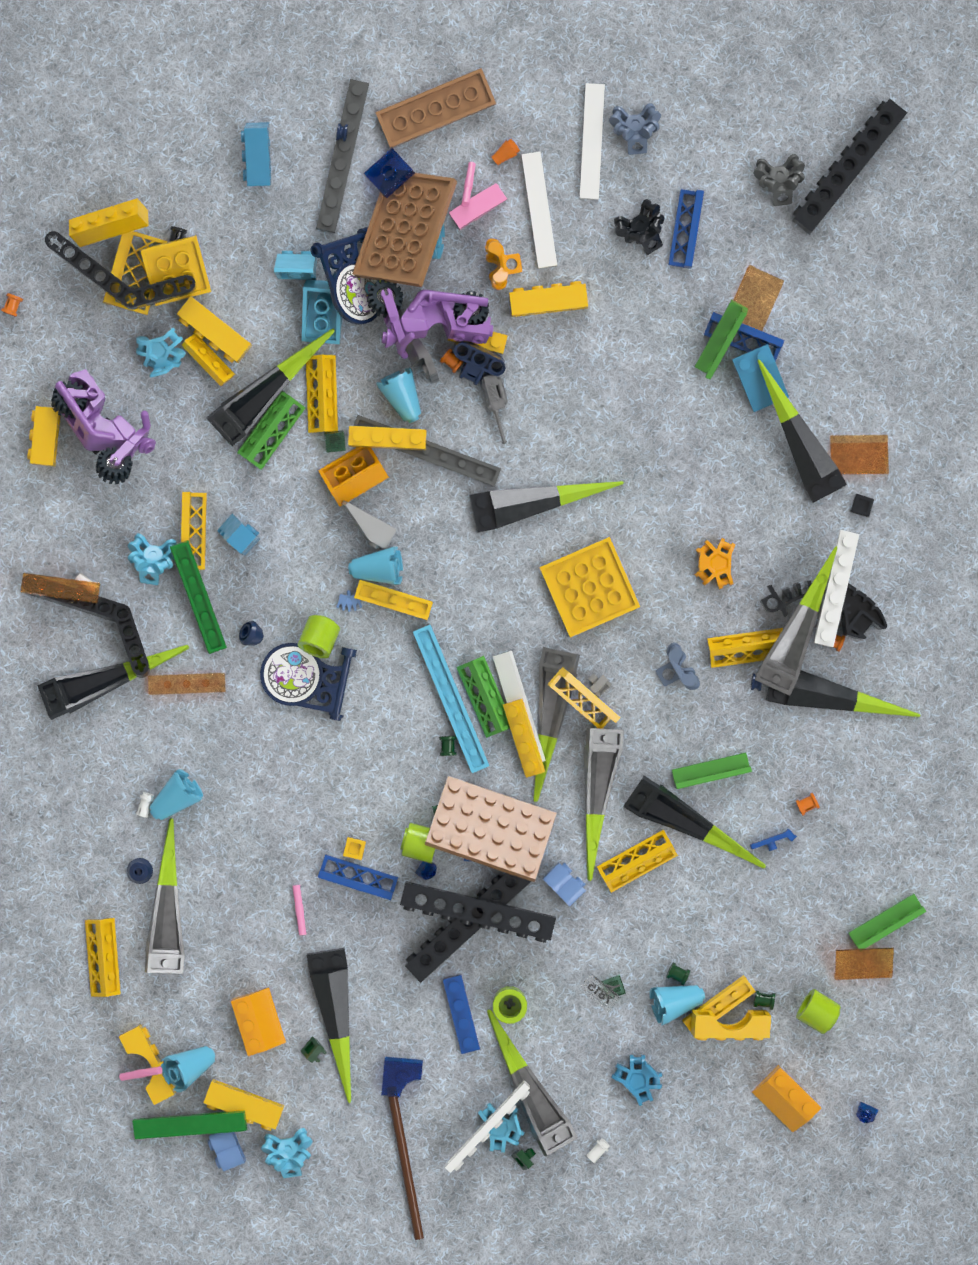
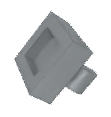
(599, 685)

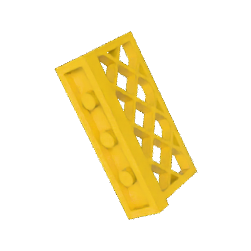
(119, 265)

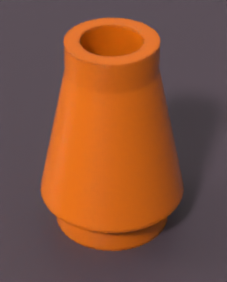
(505, 152)

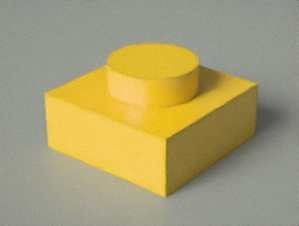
(354, 848)

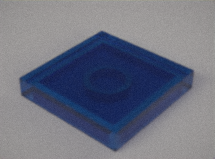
(389, 173)

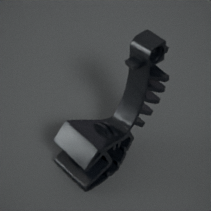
(856, 615)

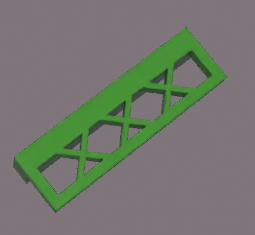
(721, 338)
(264, 429)
(488, 695)
(711, 770)
(887, 922)

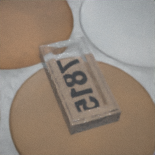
(599, 993)

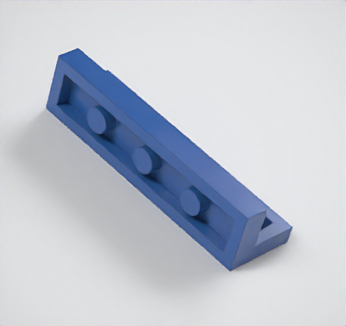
(692, 235)
(751, 333)
(355, 884)

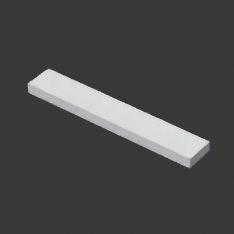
(592, 141)
(539, 210)
(513, 687)

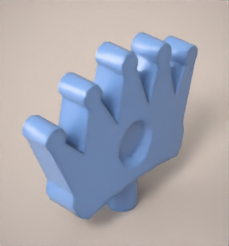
(348, 600)

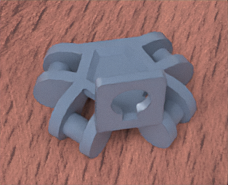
(635, 127)
(686, 675)

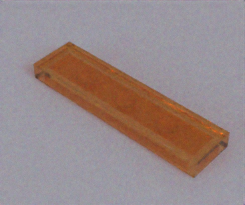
(60, 587)
(186, 683)

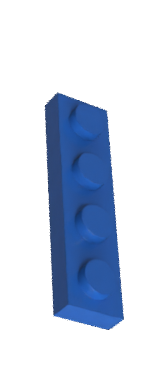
(461, 1014)

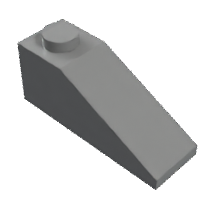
(371, 528)

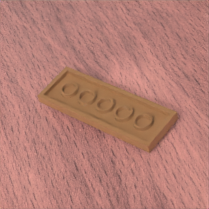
(435, 108)

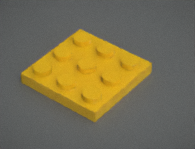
(175, 260)

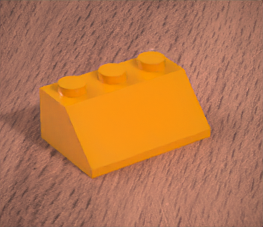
(353, 474)
(258, 1021)
(786, 1099)

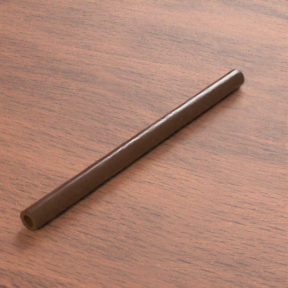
(406, 1168)

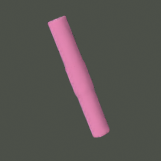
(468, 183)
(299, 910)
(140, 1073)

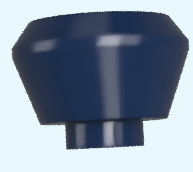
(251, 634)
(137, 865)

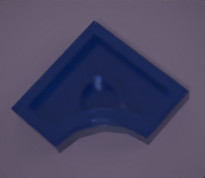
(399, 1073)

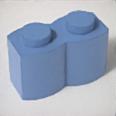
(564, 883)
(227, 1150)

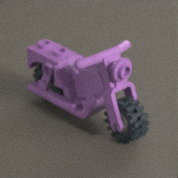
(427, 310)
(86, 401)

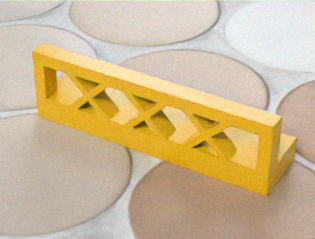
(325, 393)
(186, 523)
(744, 643)
(582, 690)
(639, 864)
(105, 957)

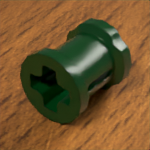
(447, 745)
(678, 973)
(764, 1000)

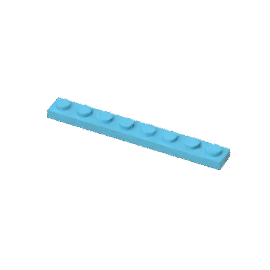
(451, 698)

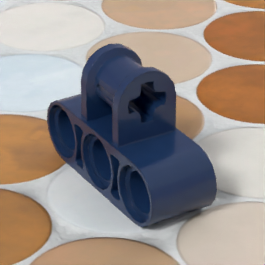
(474, 369)

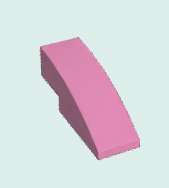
(478, 206)

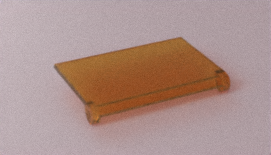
(758, 294)
(860, 453)
(864, 963)

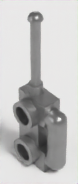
(495, 398)

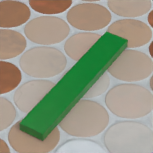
(198, 597)
(189, 1124)

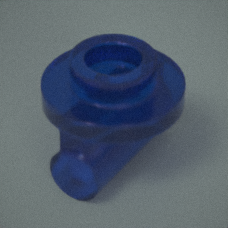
(426, 870)
(866, 1113)

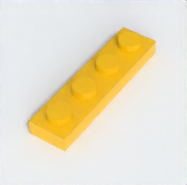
(393, 599)
(524, 738)
(725, 1000)

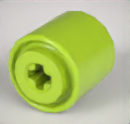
(319, 636)
(414, 845)
(818, 1011)
(512, 1014)

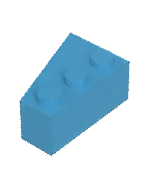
(256, 154)
(239, 535)

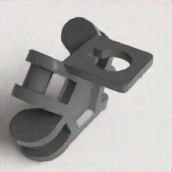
(779, 178)

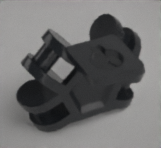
(642, 228)

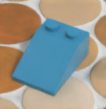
(752, 378)

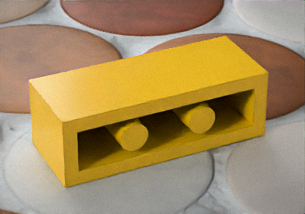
(44, 436)

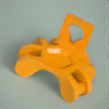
(496, 255)
(717, 563)

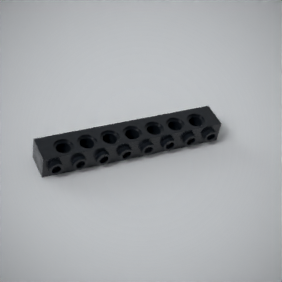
(894, 114)
(409, 902)
(422, 971)

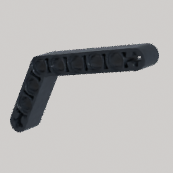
(110, 279)
(112, 615)

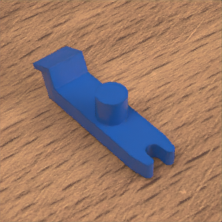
(771, 840)

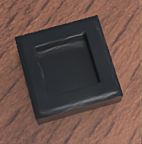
(862, 505)

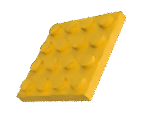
(589, 587)

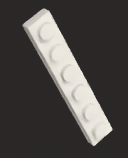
(836, 589)
(482, 1133)

